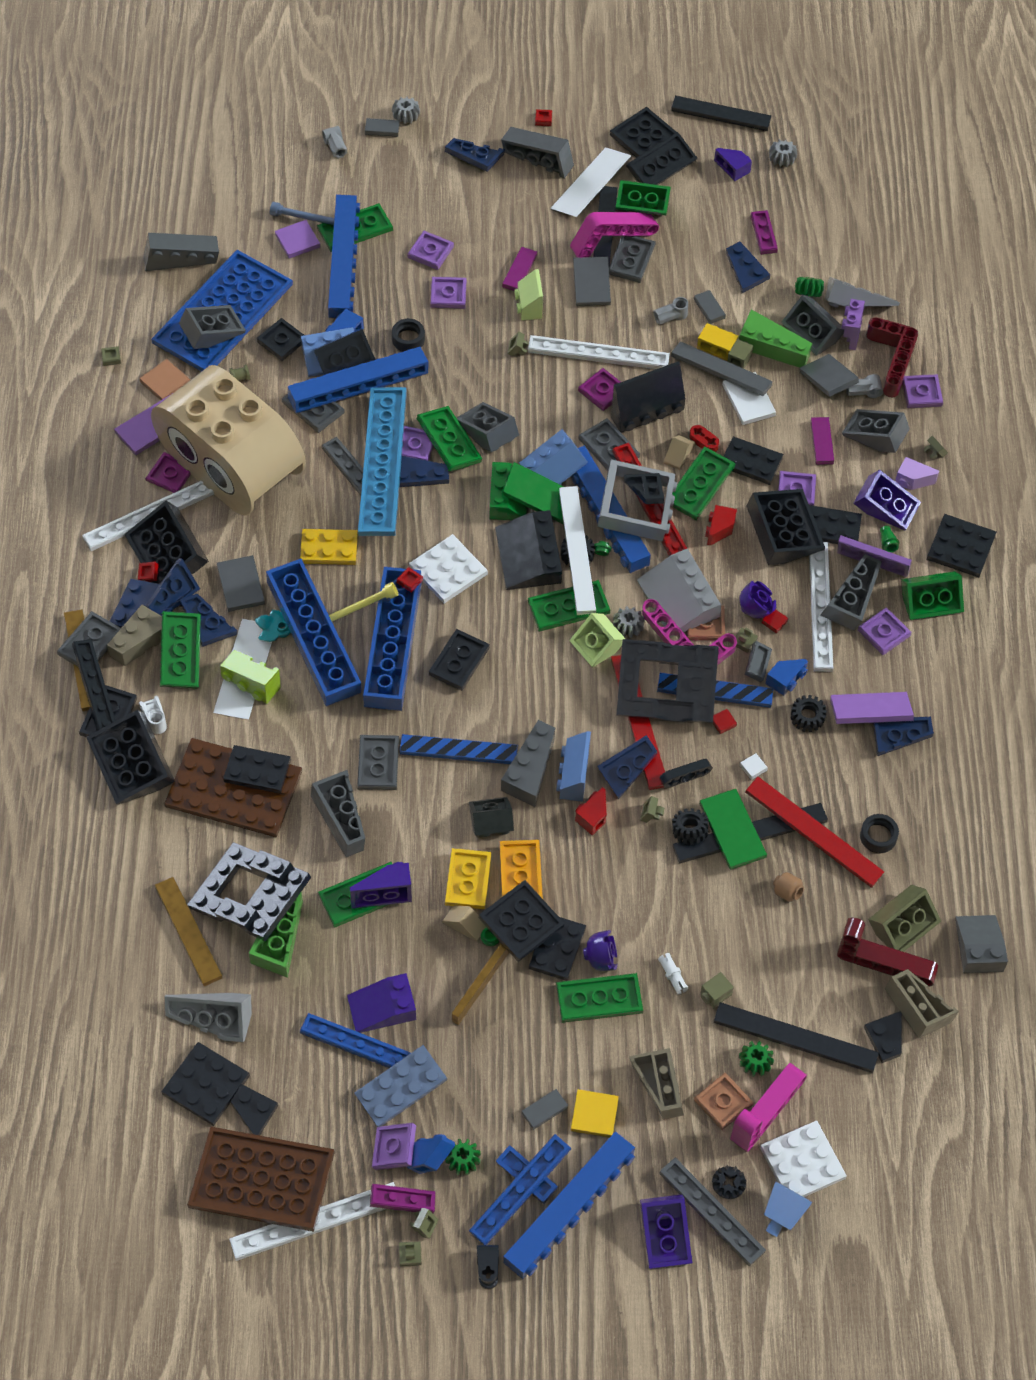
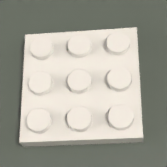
(449, 568)
(803, 1160)

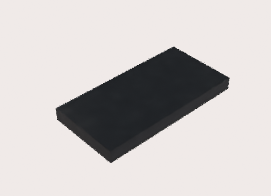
(662, 161)

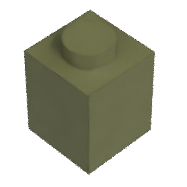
(740, 353)
(716, 990)

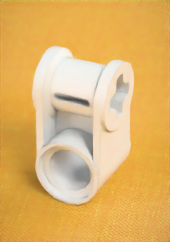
(153, 711)

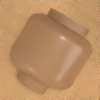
(788, 887)

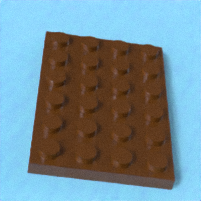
(203, 793)
(261, 1179)

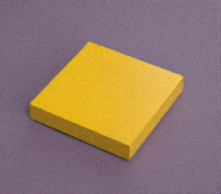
(594, 1113)

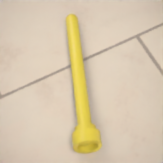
(389, 591)

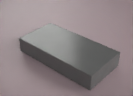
(382, 127)
(709, 307)
(758, 661)
(544, 1109)

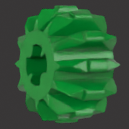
(809, 286)
(754, 1064)
(469, 1152)

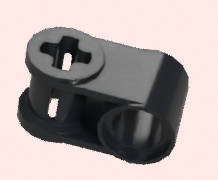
(488, 1264)

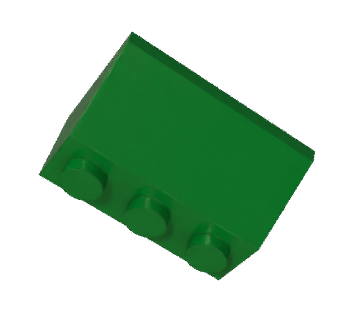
(643, 197)
(501, 506)
(933, 595)

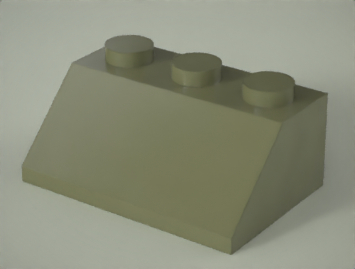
(905, 918)

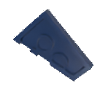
(478, 156)
(746, 267)
(422, 472)
(175, 586)
(135, 595)
(212, 626)
(899, 734)
(627, 765)

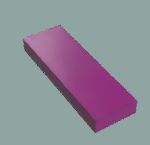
(764, 232)
(519, 268)
(822, 440)
(401, 1198)

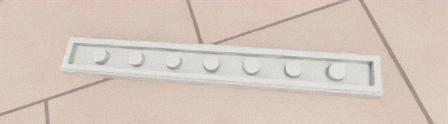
(597, 352)
(118, 527)
(577, 550)
(819, 600)
(329, 1217)

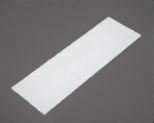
(590, 182)
(231, 699)

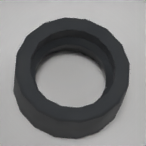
(408, 324)
(875, 846)

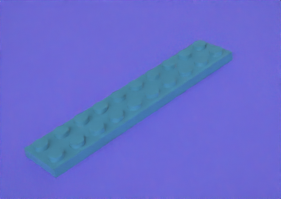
(382, 462)

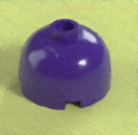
(756, 600)
(601, 951)

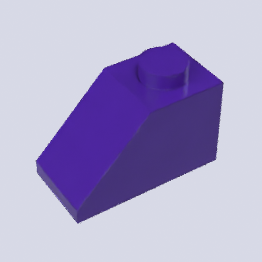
(733, 162)

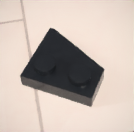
(646, 487)
(886, 1036)
(253, 1108)

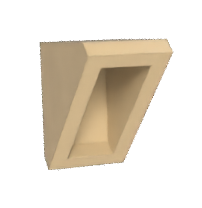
(678, 451)
(465, 921)

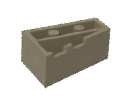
(136, 636)
(918, 1004)
(660, 1081)

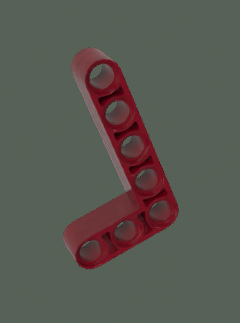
(904, 340)
(881, 957)

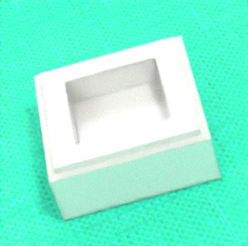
(753, 766)

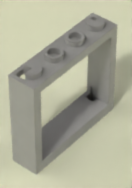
(631, 525)

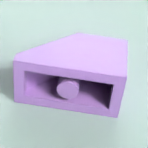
(915, 475)

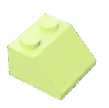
(529, 296)
(597, 639)

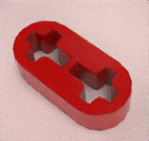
(703, 439)

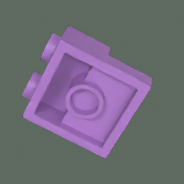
(853, 322)

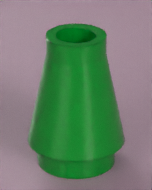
(888, 540)

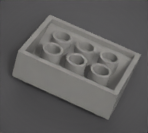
(681, 591)

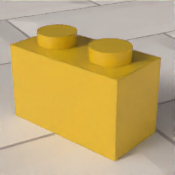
(716, 341)

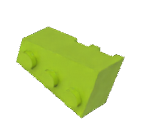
(251, 676)

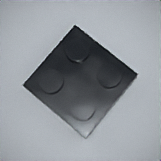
(281, 339)

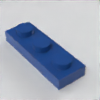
(514, 1163)

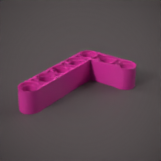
(611, 224)
(672, 629)
(752, 1124)

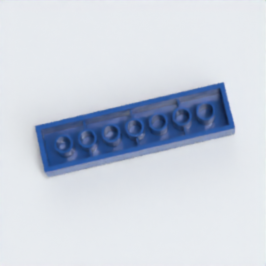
(313, 632)
(391, 645)

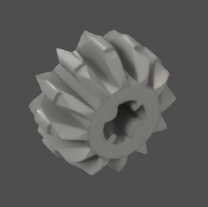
(406, 110)
(783, 153)
(629, 621)

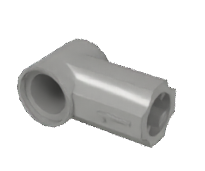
(334, 139)
(675, 310)
(869, 386)

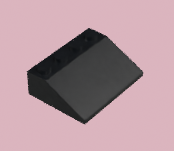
(648, 397)
(784, 525)
(163, 539)
(529, 551)
(130, 758)

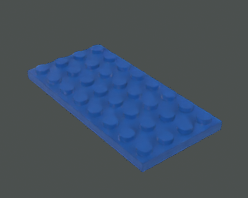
(239, 282)

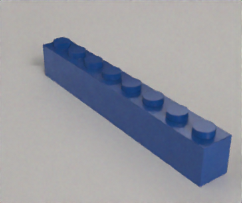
(343, 255)
(357, 379)
(591, 487)
(569, 1205)

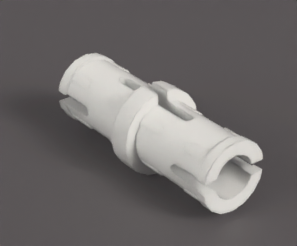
(673, 973)

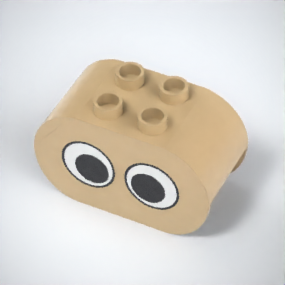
(227, 438)

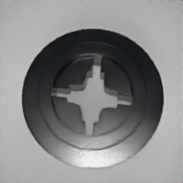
(728, 1191)

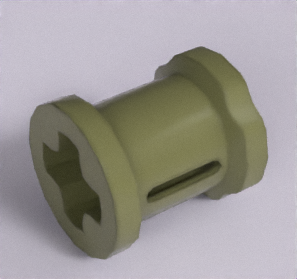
(240, 373)

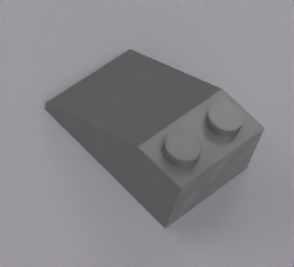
(210, 325)
(489, 426)
(877, 429)
(981, 944)

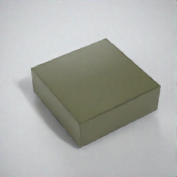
(110, 356)

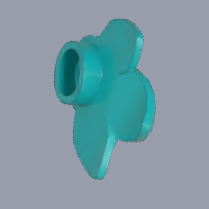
(271, 625)

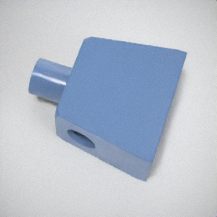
(784, 1208)

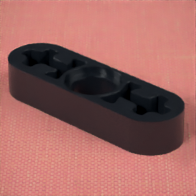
(685, 773)

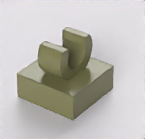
(517, 345)
(936, 447)
(745, 639)
(651, 810)
(425, 1222)
(410, 1253)

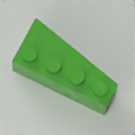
(775, 341)
(277, 950)

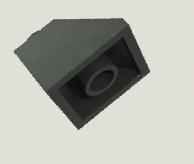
(491, 816)

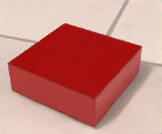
(543, 117)
(148, 571)
(409, 579)
(775, 621)
(724, 721)

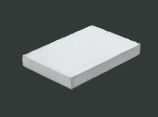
(747, 404)

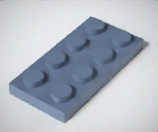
(400, 1086)

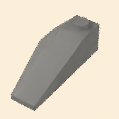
(841, 293)
(216, 1013)

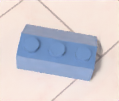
(316, 340)
(556, 458)
(574, 767)

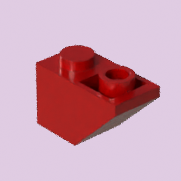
(722, 524)
(592, 813)

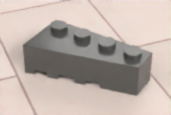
(539, 150)
(179, 250)
(853, 596)
(529, 766)
(339, 810)

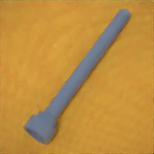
(277, 209)

